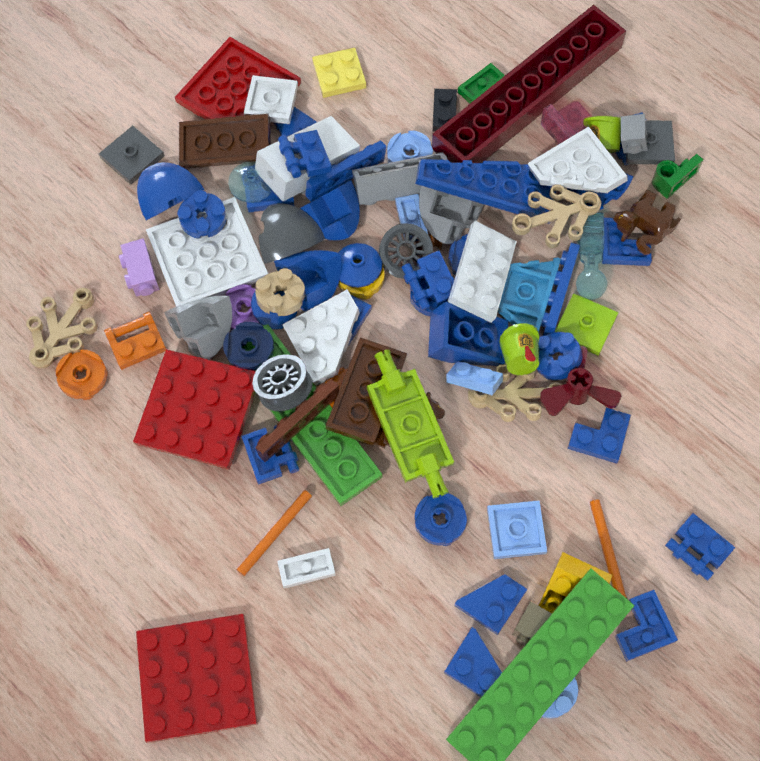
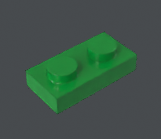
(480, 83)

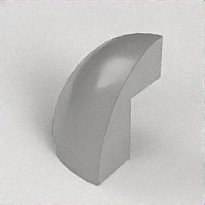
(446, 214)
(202, 324)

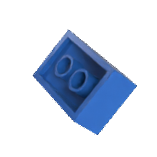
(465, 337)

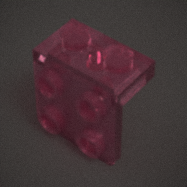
(565, 122)

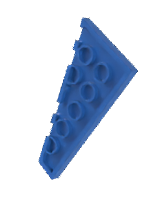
(491, 183)

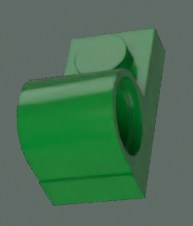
(676, 175)

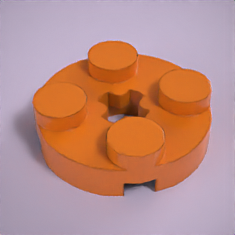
(87, 386)

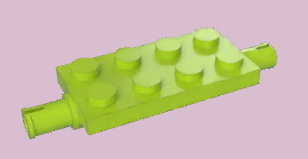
(410, 425)

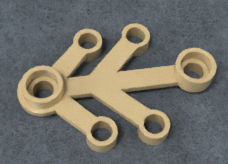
(559, 213)
(60, 330)
(511, 394)

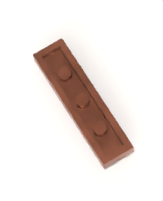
(303, 415)

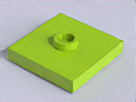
(587, 322)

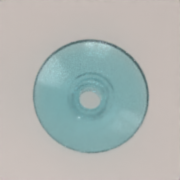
(248, 189)

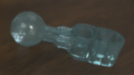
(592, 282)

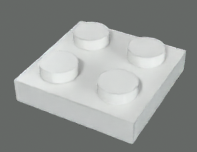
(271, 97)

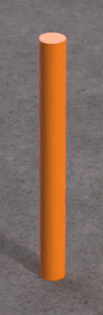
(274, 532)
(607, 546)

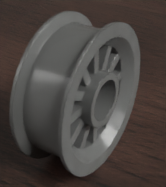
(397, 231)
(282, 382)

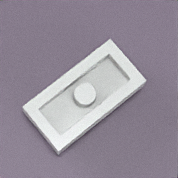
(306, 568)

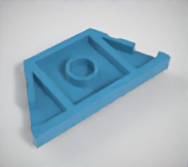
(528, 291)

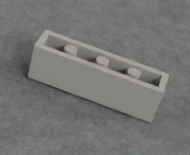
(389, 180)

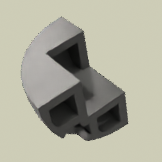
(287, 232)

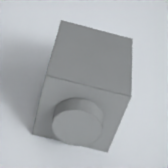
(634, 133)

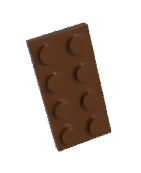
(223, 140)
(353, 409)

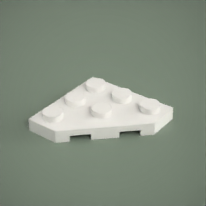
(579, 165)
(324, 335)

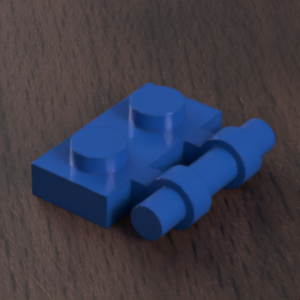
(312, 154)
(436, 275)
(271, 469)
(705, 542)

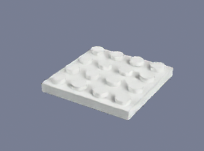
(207, 264)

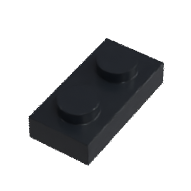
(444, 107)

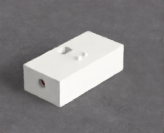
(271, 163)

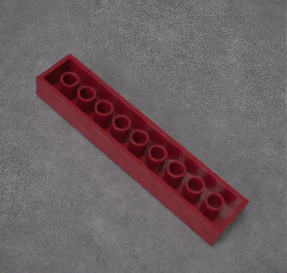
(529, 88)

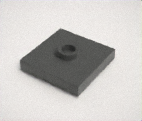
(659, 144)
(131, 154)

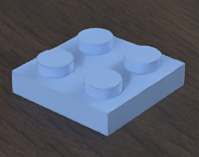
(516, 530)

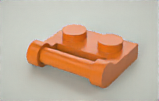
(137, 347)

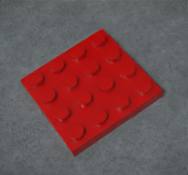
(225, 81)
(196, 409)
(195, 678)

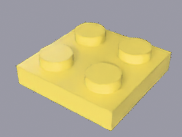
(339, 72)

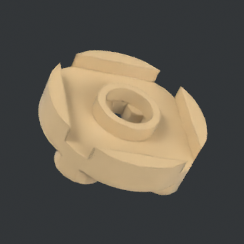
(280, 281)

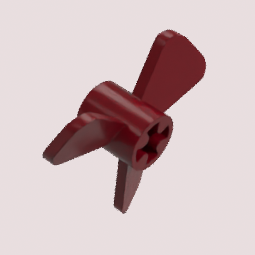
(577, 391)

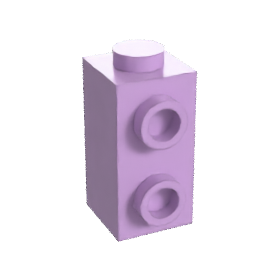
(139, 267)

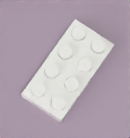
(482, 271)

